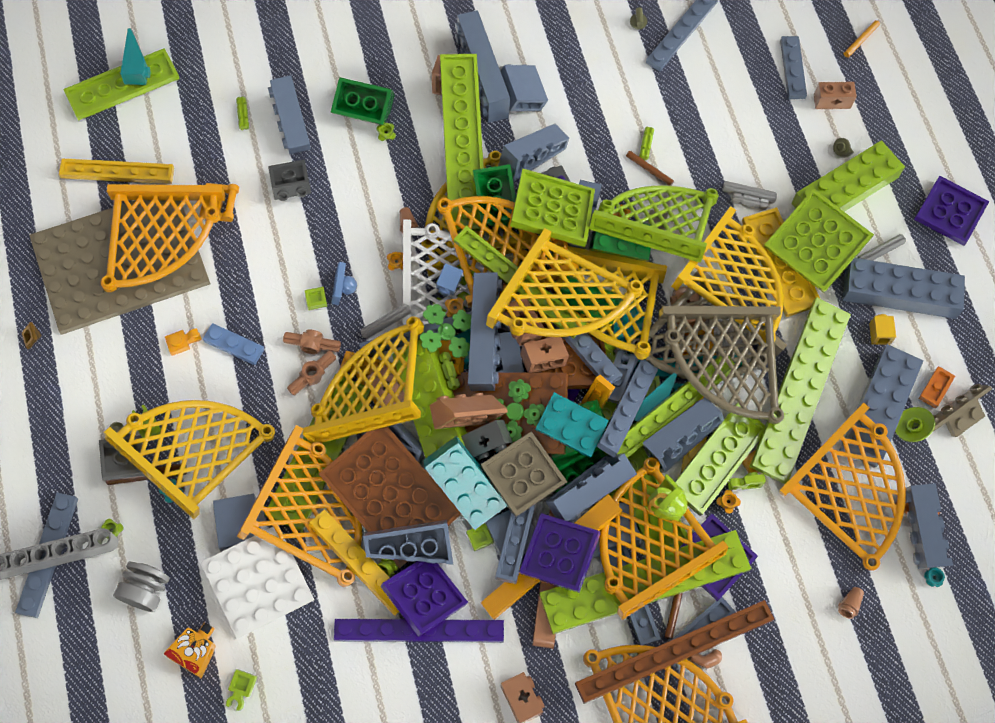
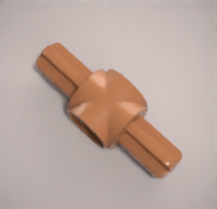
(311, 341)
(318, 366)

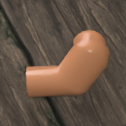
(709, 660)

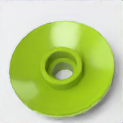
(913, 418)

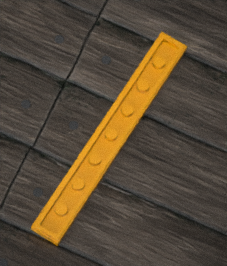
(509, 593)

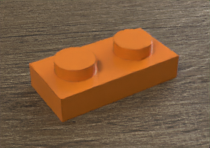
(937, 387)

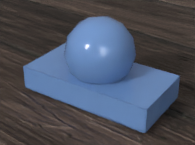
(342, 284)

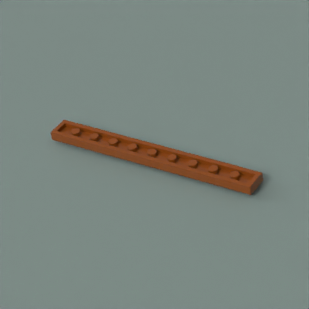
(673, 652)

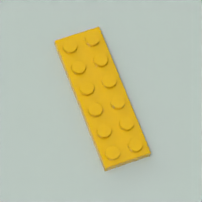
(797, 291)

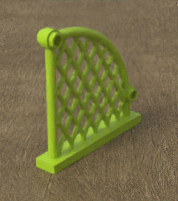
(650, 236)

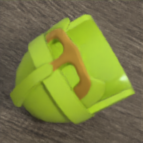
(668, 500)

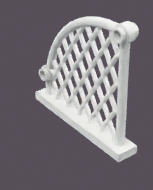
(407, 258)

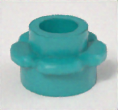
(938, 573)

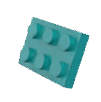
(571, 425)

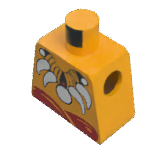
(193, 649)

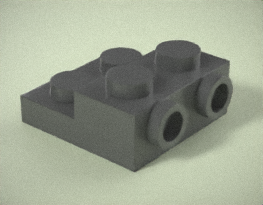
(289, 180)
(114, 464)

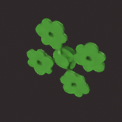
(446, 331)
(516, 410)

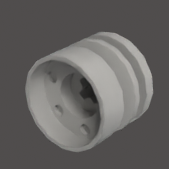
(141, 586)

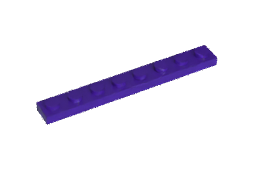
(400, 631)

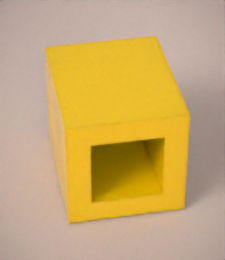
(882, 330)

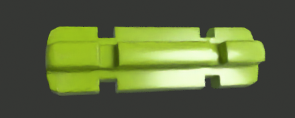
(242, 113)
(646, 143)
(449, 370)

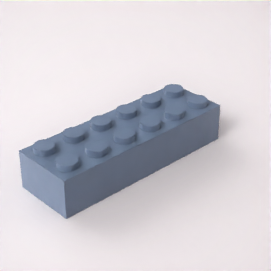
(492, 89)
(904, 288)
(886, 395)

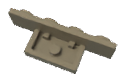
(963, 411)

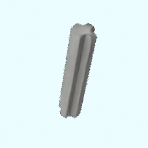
(732, 187)
(884, 248)
(385, 321)

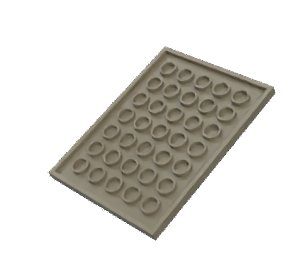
(76, 259)

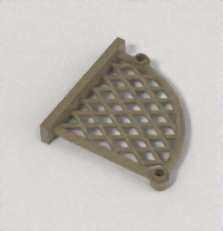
(762, 313)
(662, 365)

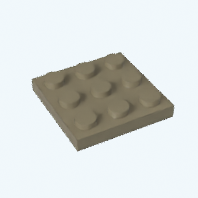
(523, 474)

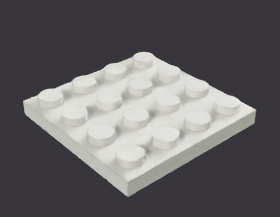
(256, 583)

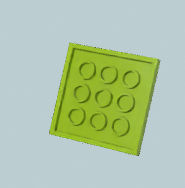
(553, 205)
(818, 240)

